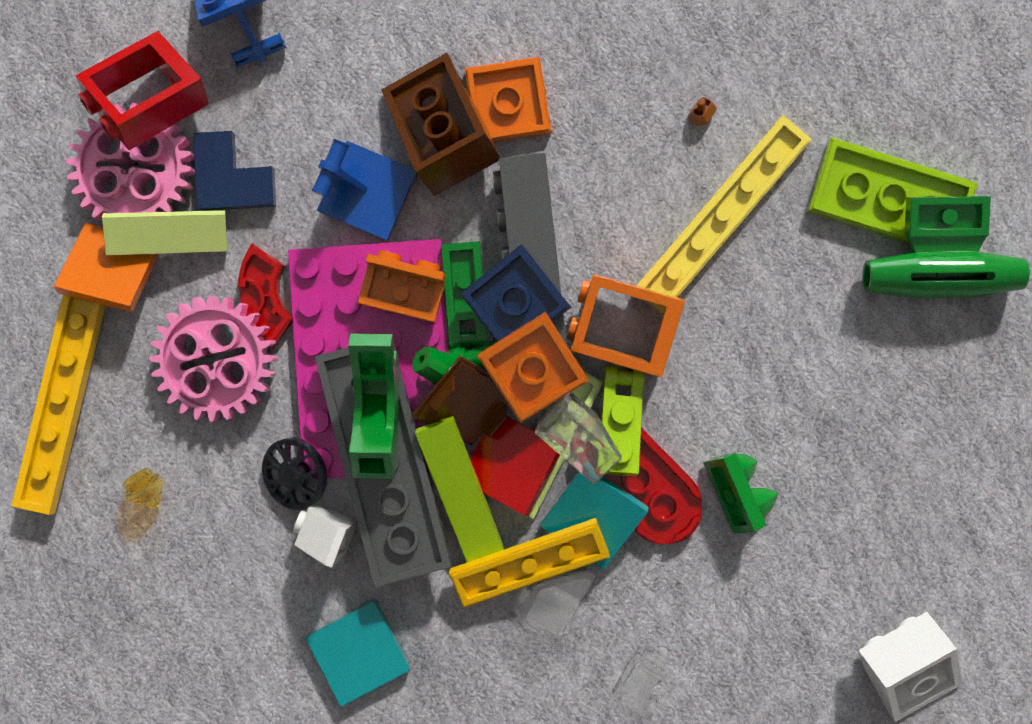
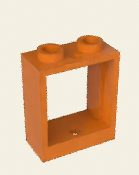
(664, 337)

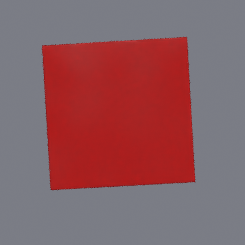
(513, 465)

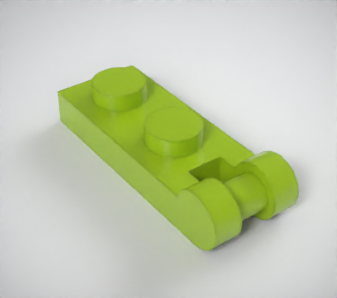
(623, 417)

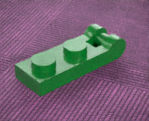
(462, 267)

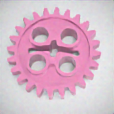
(129, 194)
(205, 324)

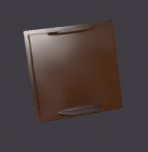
(469, 397)

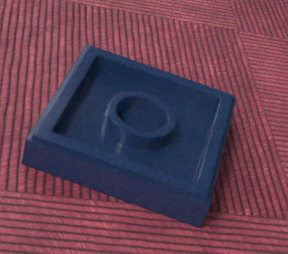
(514, 294)

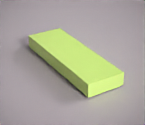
(164, 232)

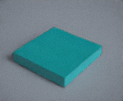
(612, 506)
(358, 652)

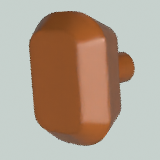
(702, 112)

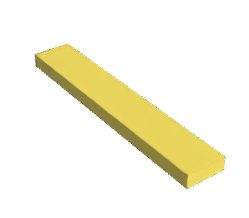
(726, 210)

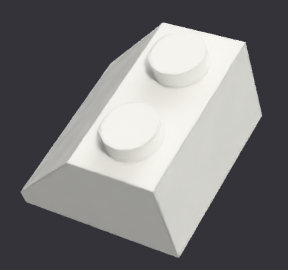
(911, 665)

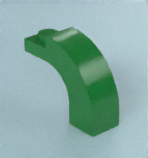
(375, 405)

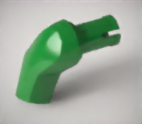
(434, 363)

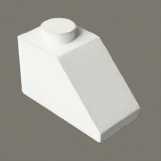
(324, 534)

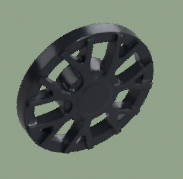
(294, 473)

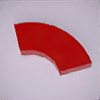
(260, 290)

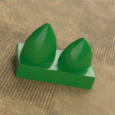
(742, 505)

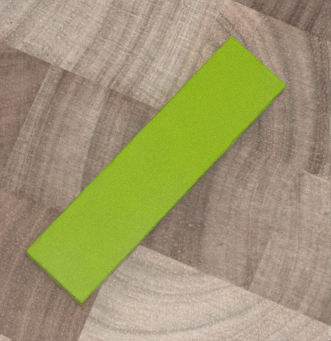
(459, 488)

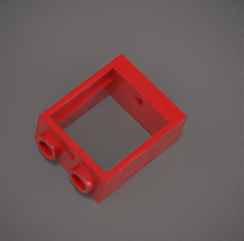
(154, 114)

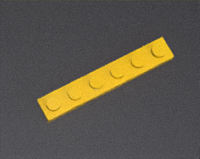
(58, 405)

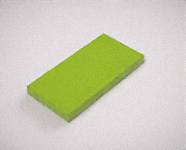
(872, 188)

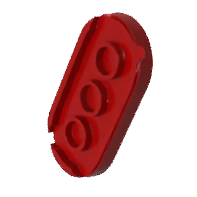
(666, 490)

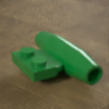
(946, 254)

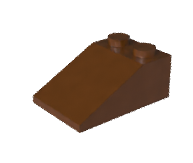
(440, 125)

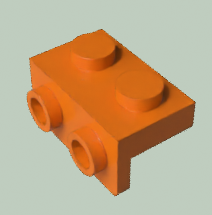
(402, 287)

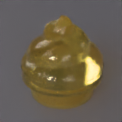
(144, 488)

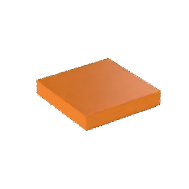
(510, 98)
(102, 277)
(533, 367)

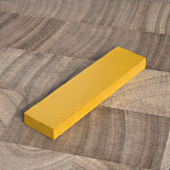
(529, 562)

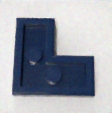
(224, 185)

